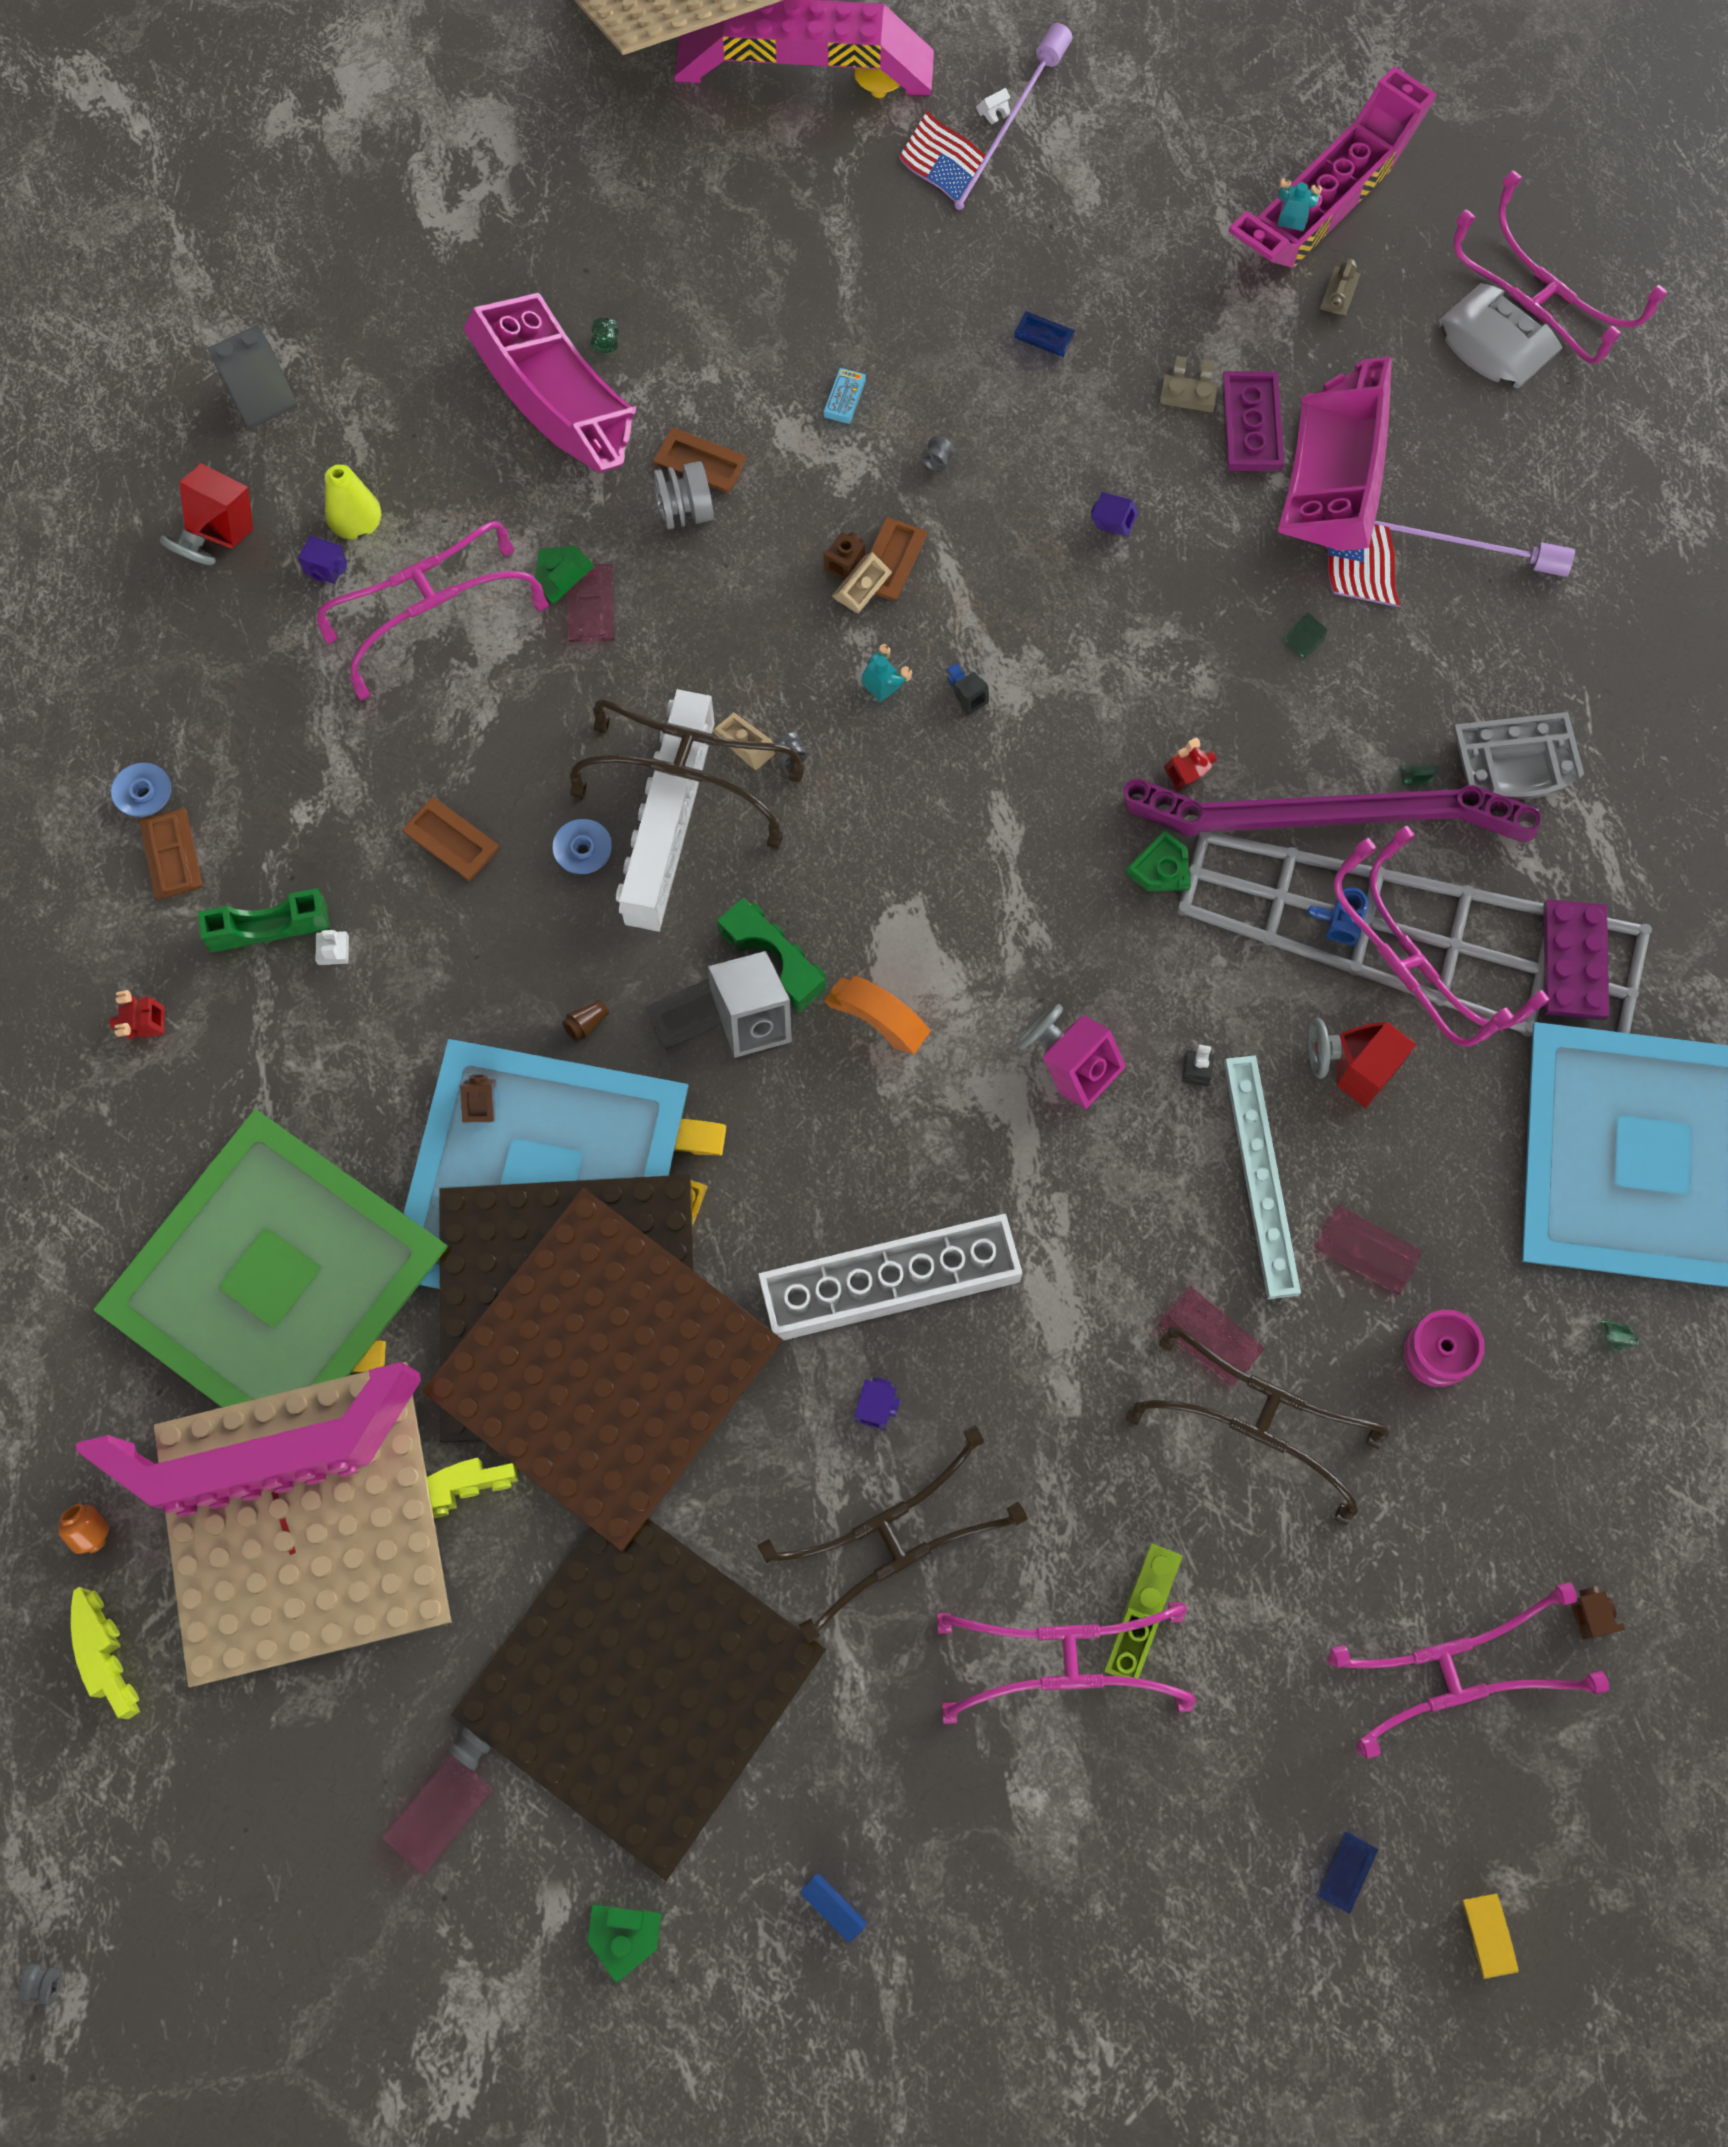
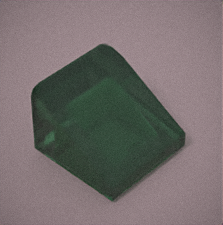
(1306, 635)
(1418, 773)

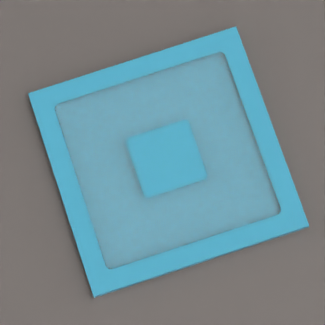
(549, 1126)
(1627, 1155)

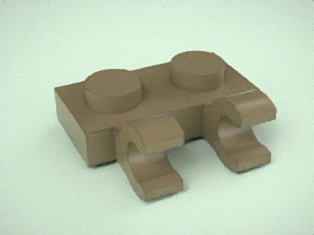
(1189, 392)

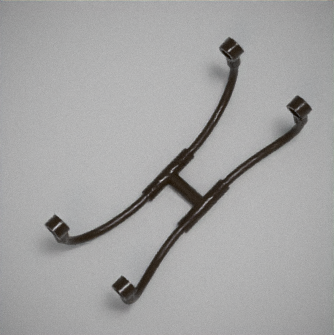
(678, 767)
(1260, 1431)
(881, 1523)

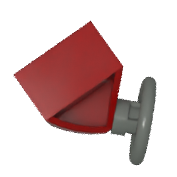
(212, 510)
(1363, 1056)

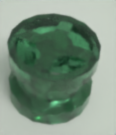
(604, 335)

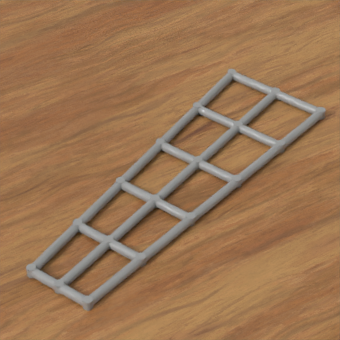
(1354, 966)

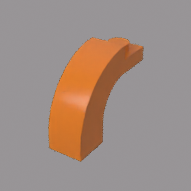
(881, 1010)

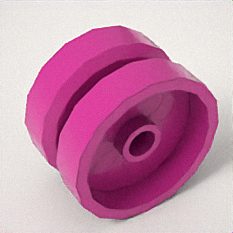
(1456, 1335)

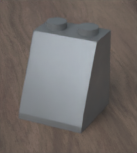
(751, 1003)

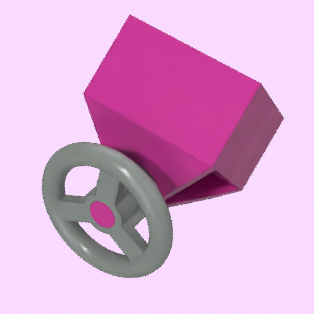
(1079, 1058)

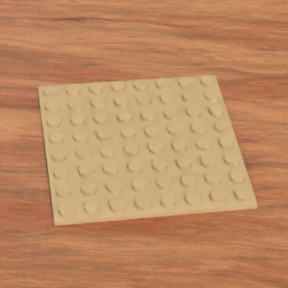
(361, 1544)

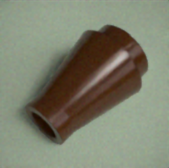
(584, 1020)

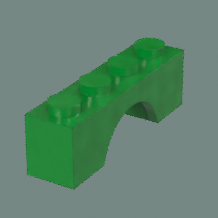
(234, 928)
(747, 929)

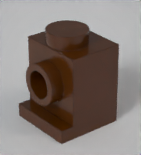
(844, 554)
(1595, 1613)

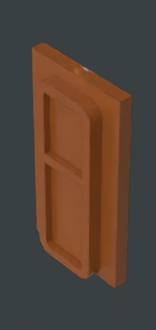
(720, 463)
(898, 549)
(451, 839)
(170, 853)

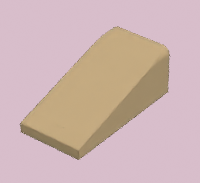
(738, 729)

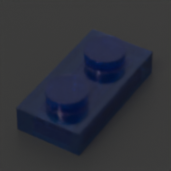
(1044, 334)
(1347, 1872)

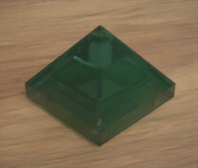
(1619, 1335)

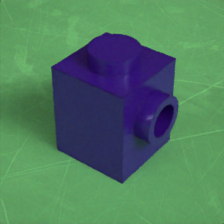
(1114, 514)
(322, 559)
(877, 1403)

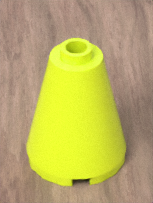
(349, 504)

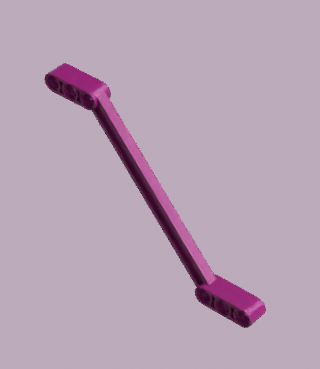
(1332, 810)

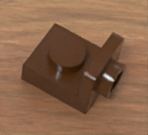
(478, 1099)

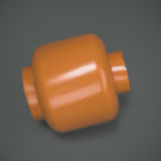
(83, 1529)

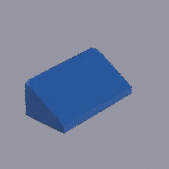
(833, 1908)

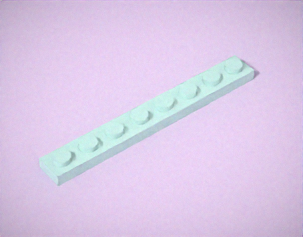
(1262, 1178)

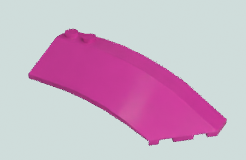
(551, 380)
(1340, 459)

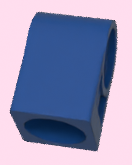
(1341, 926)

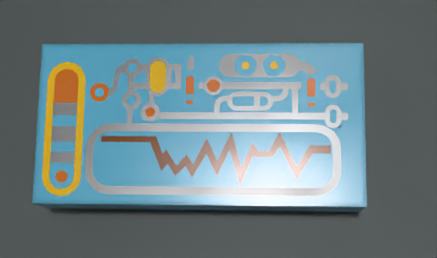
(844, 396)

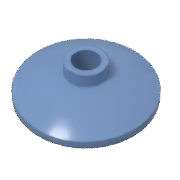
(133, 782)
(579, 835)

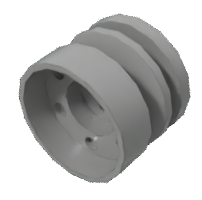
(683, 495)

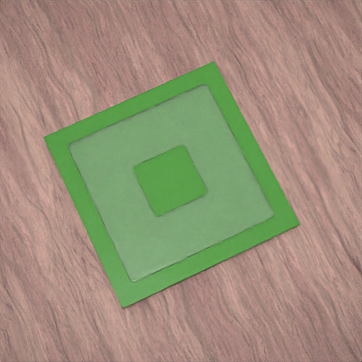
(270, 1271)

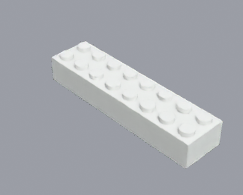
(664, 819)
(890, 1277)

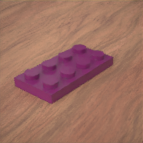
(1252, 421)
(1576, 959)

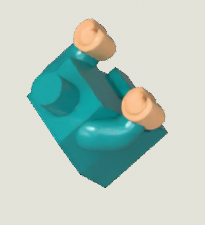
(1296, 203)
(881, 677)

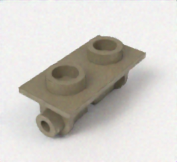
(1341, 288)

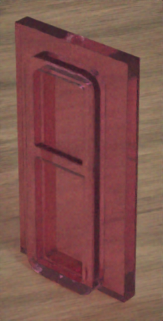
(592, 606)
(1369, 1250)
(1213, 1330)
(437, 1814)

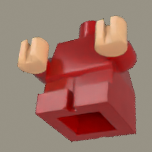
(1188, 768)
(138, 1017)

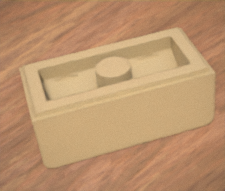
(862, 583)

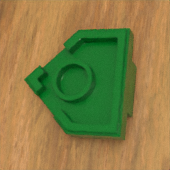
(560, 570)
(1162, 865)
(623, 1937)

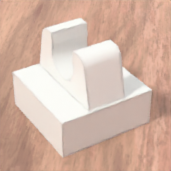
(995, 103)
(332, 947)

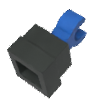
(969, 689)

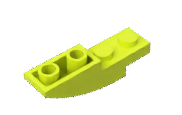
(466, 1480)
(92, 1643)

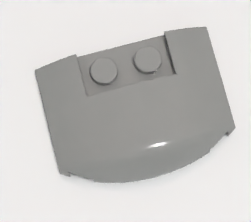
(1498, 336)
(1520, 755)

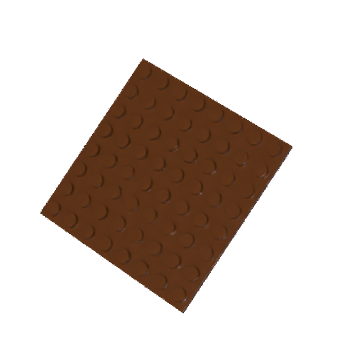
(602, 1368)

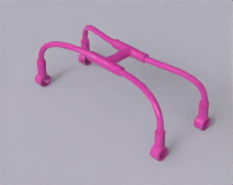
(1554, 285)
(430, 598)
(1501, 1020)
(1071, 1679)
(1368, 1745)

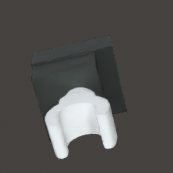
(1198, 1066)

